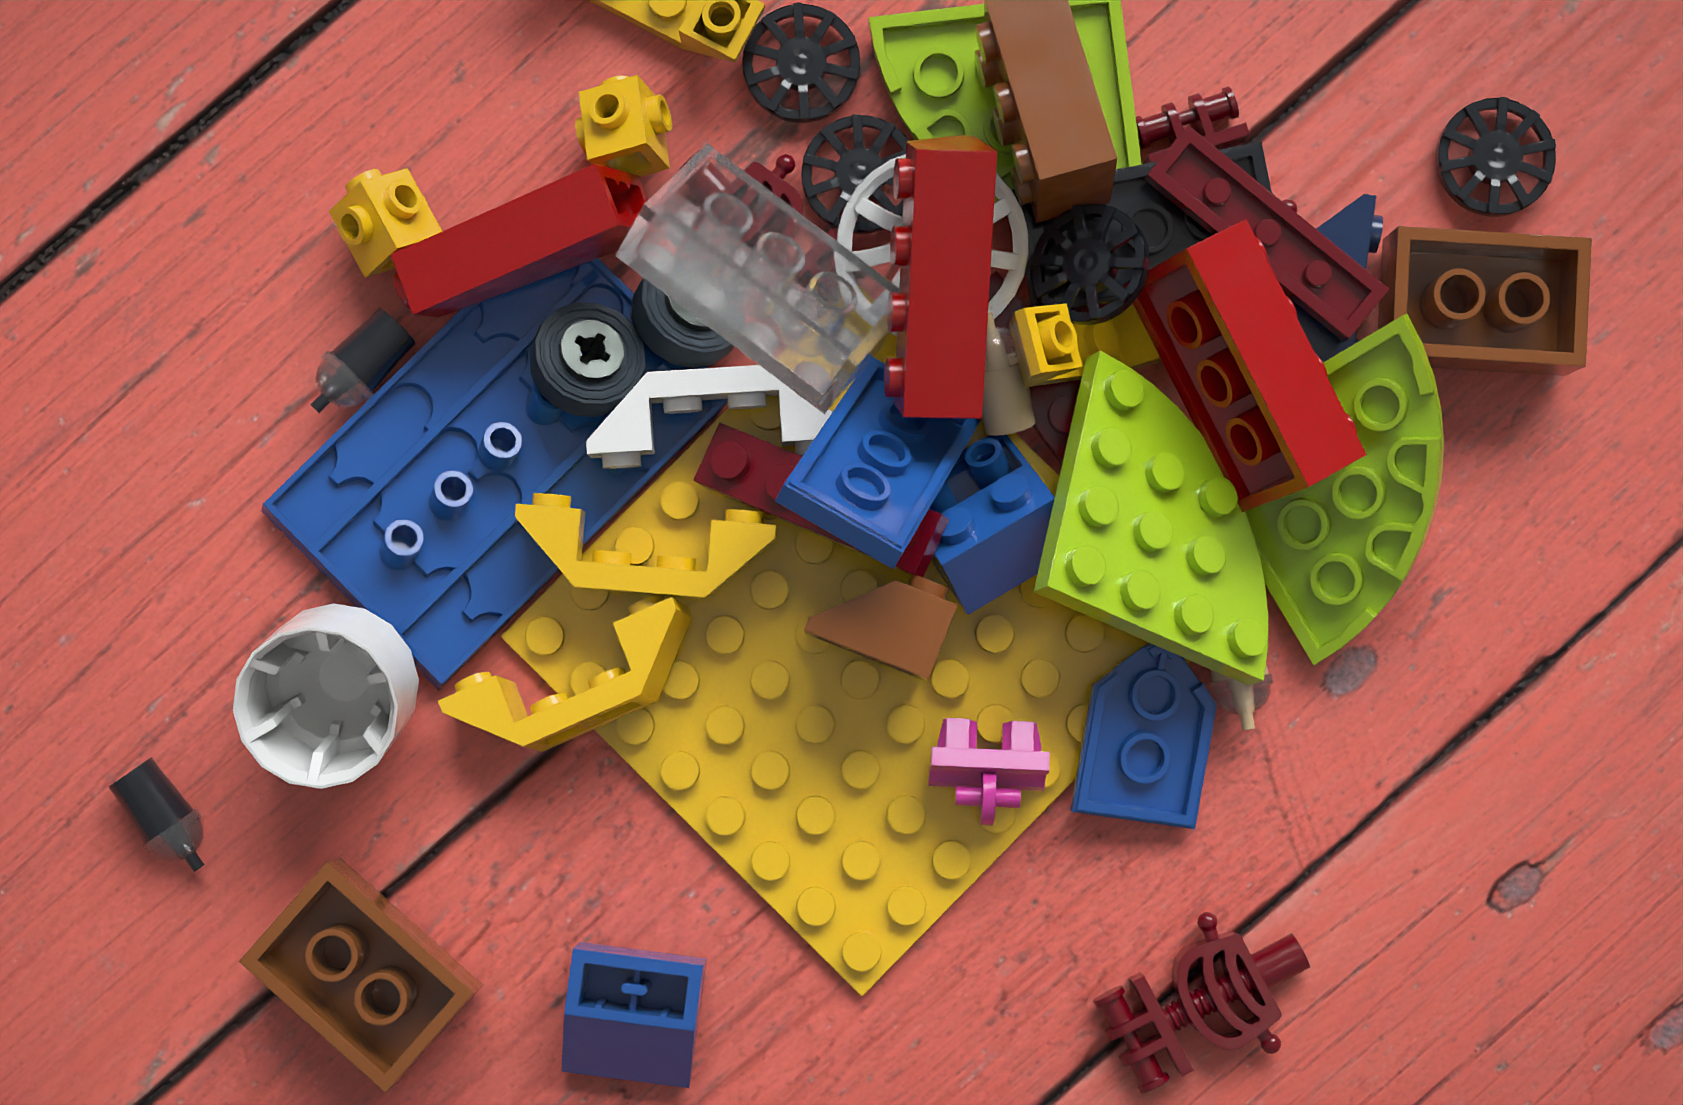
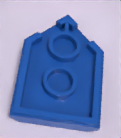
(1145, 742)

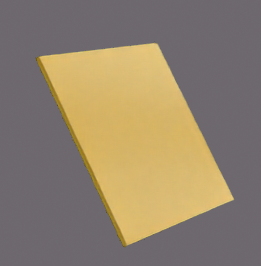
(810, 755)

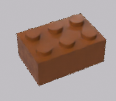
(1045, 105)
(1490, 297)
(361, 973)

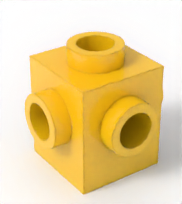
(624, 126)
(382, 218)

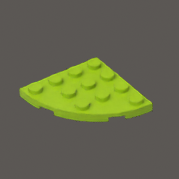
(938, 90)
(1153, 529)
(1353, 537)

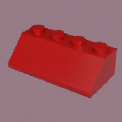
(943, 277)
(1246, 368)

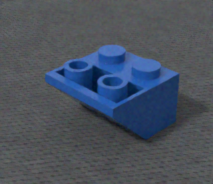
(995, 522)
(632, 1014)

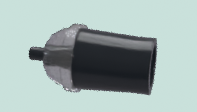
(361, 362)
(160, 814)

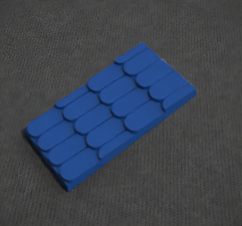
(425, 479)

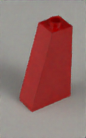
(520, 241)

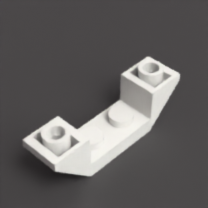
(629, 427)

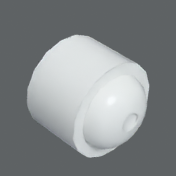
(325, 696)

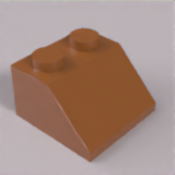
(891, 625)

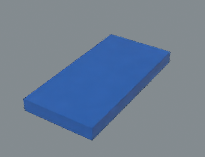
(874, 470)

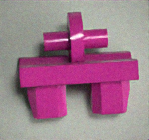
(988, 775)

